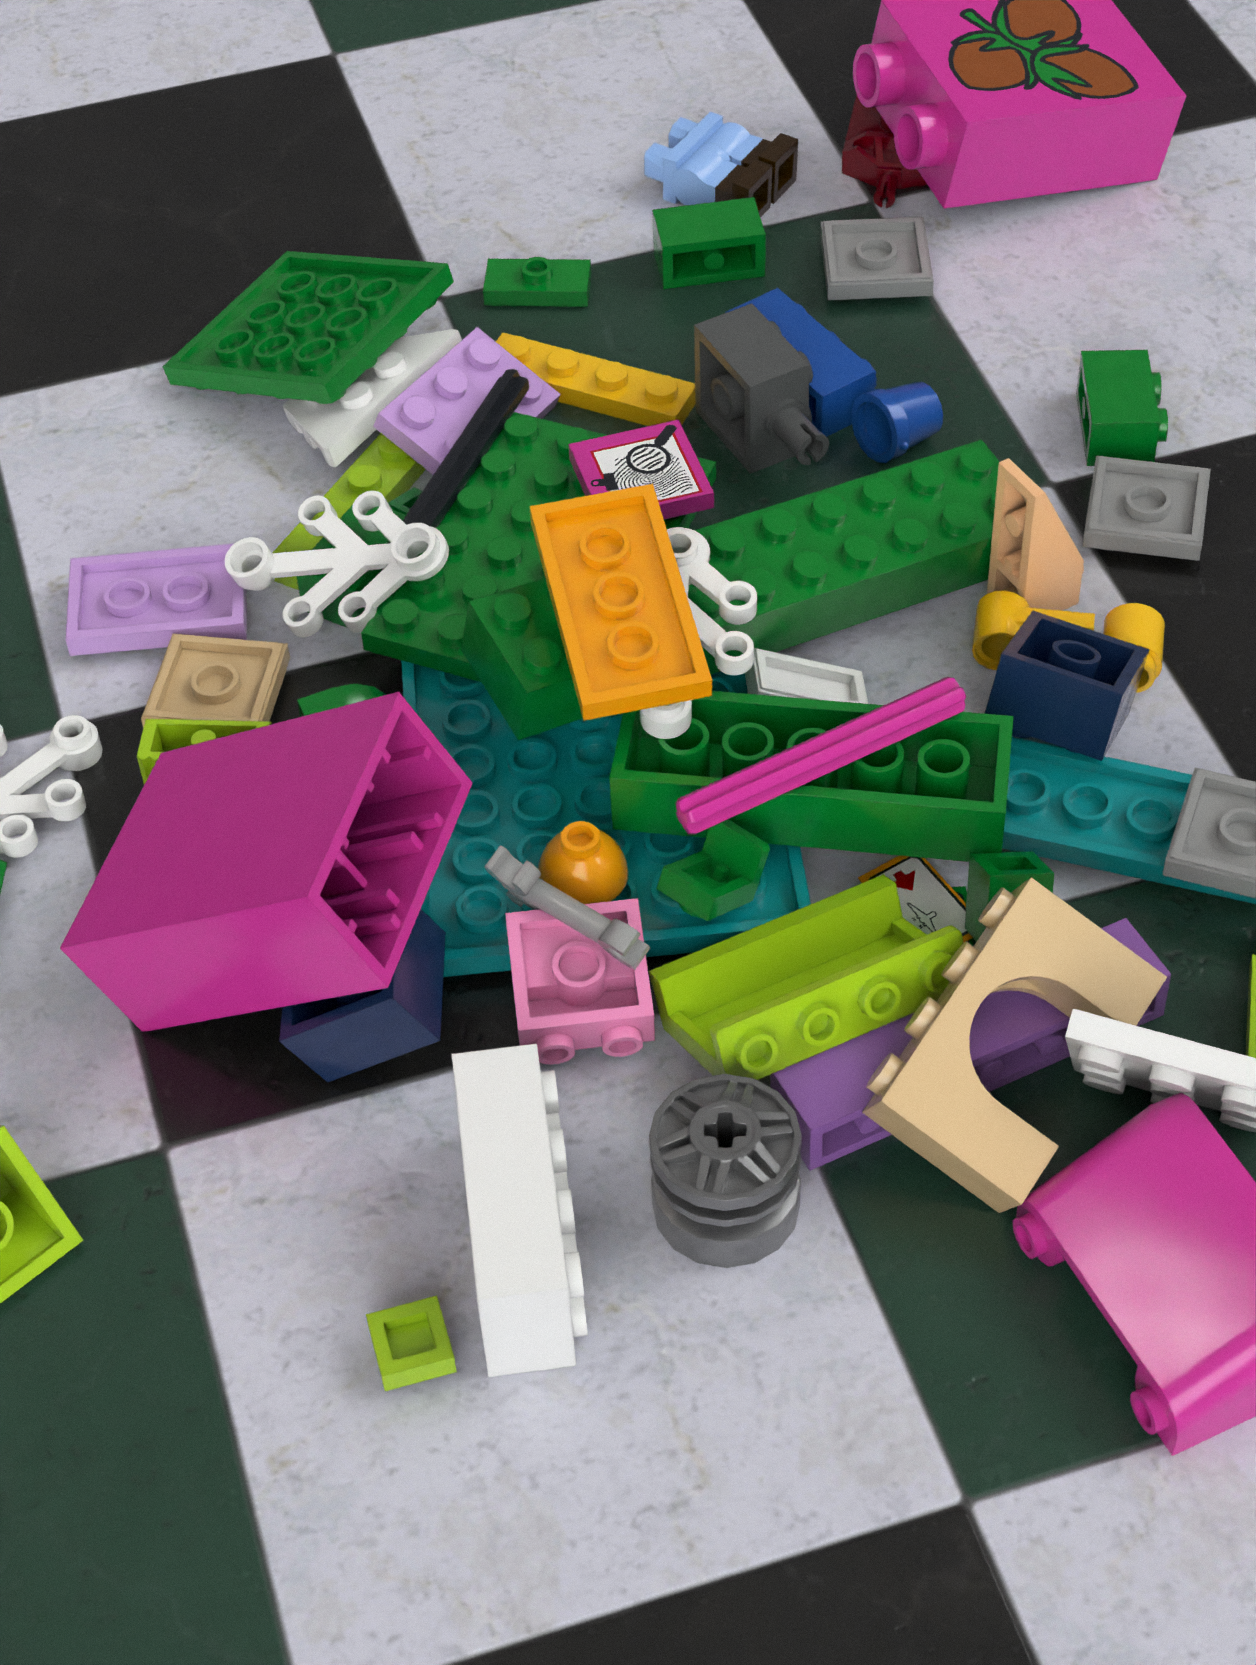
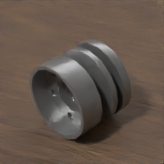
(725, 1170)

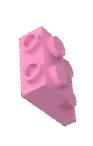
(575, 991)

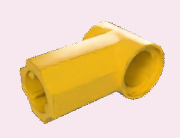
(1001, 616)

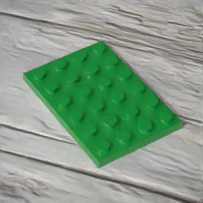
(487, 543)

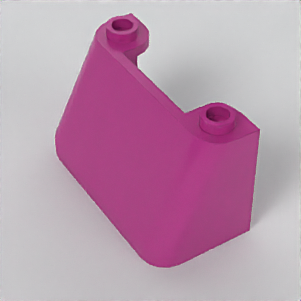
(1167, 1252)

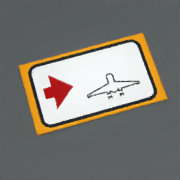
(923, 894)

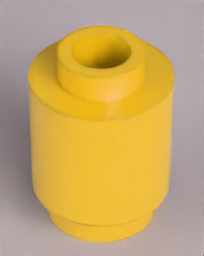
(1141, 627)

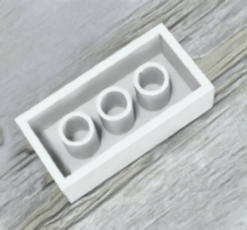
(519, 1210)

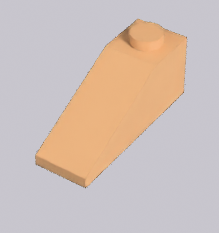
(1031, 545)

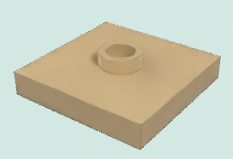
(217, 679)

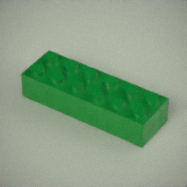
(915, 798)

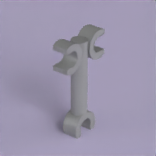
(527, 888)

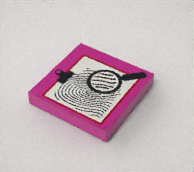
(644, 457)

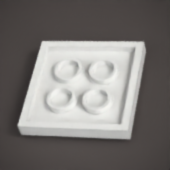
(1130, 1055)

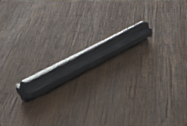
(468, 450)

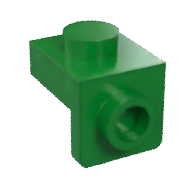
(719, 875)

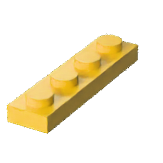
(605, 384)

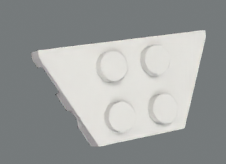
(349, 421)

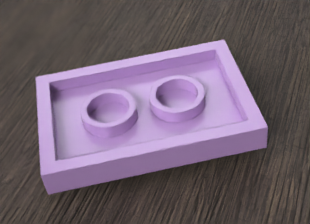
(444, 399)
(149, 596)

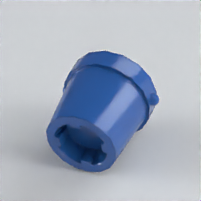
(895, 419)

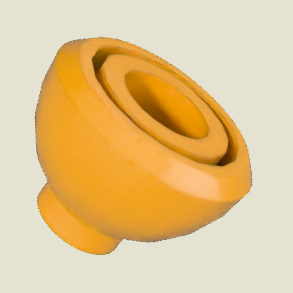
(584, 864)

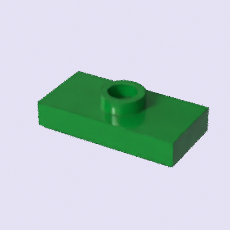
(537, 282)

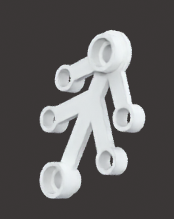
(693, 558)
(256, 567)
(72, 747)

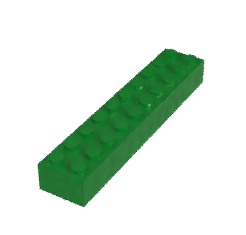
(811, 559)

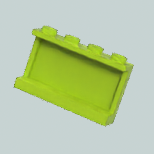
(802, 982)

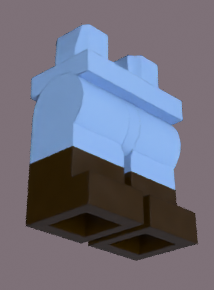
(721, 163)

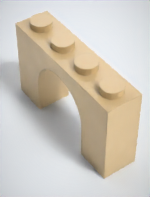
(932, 1090)

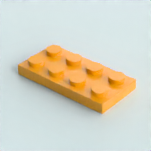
(620, 602)

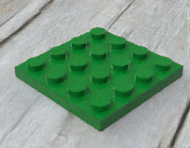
(309, 326)

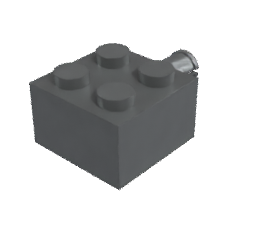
(755, 390)

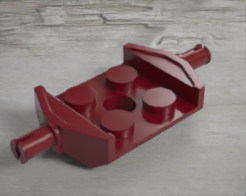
(872, 156)

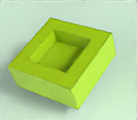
(411, 1343)

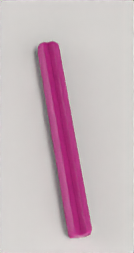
(819, 755)

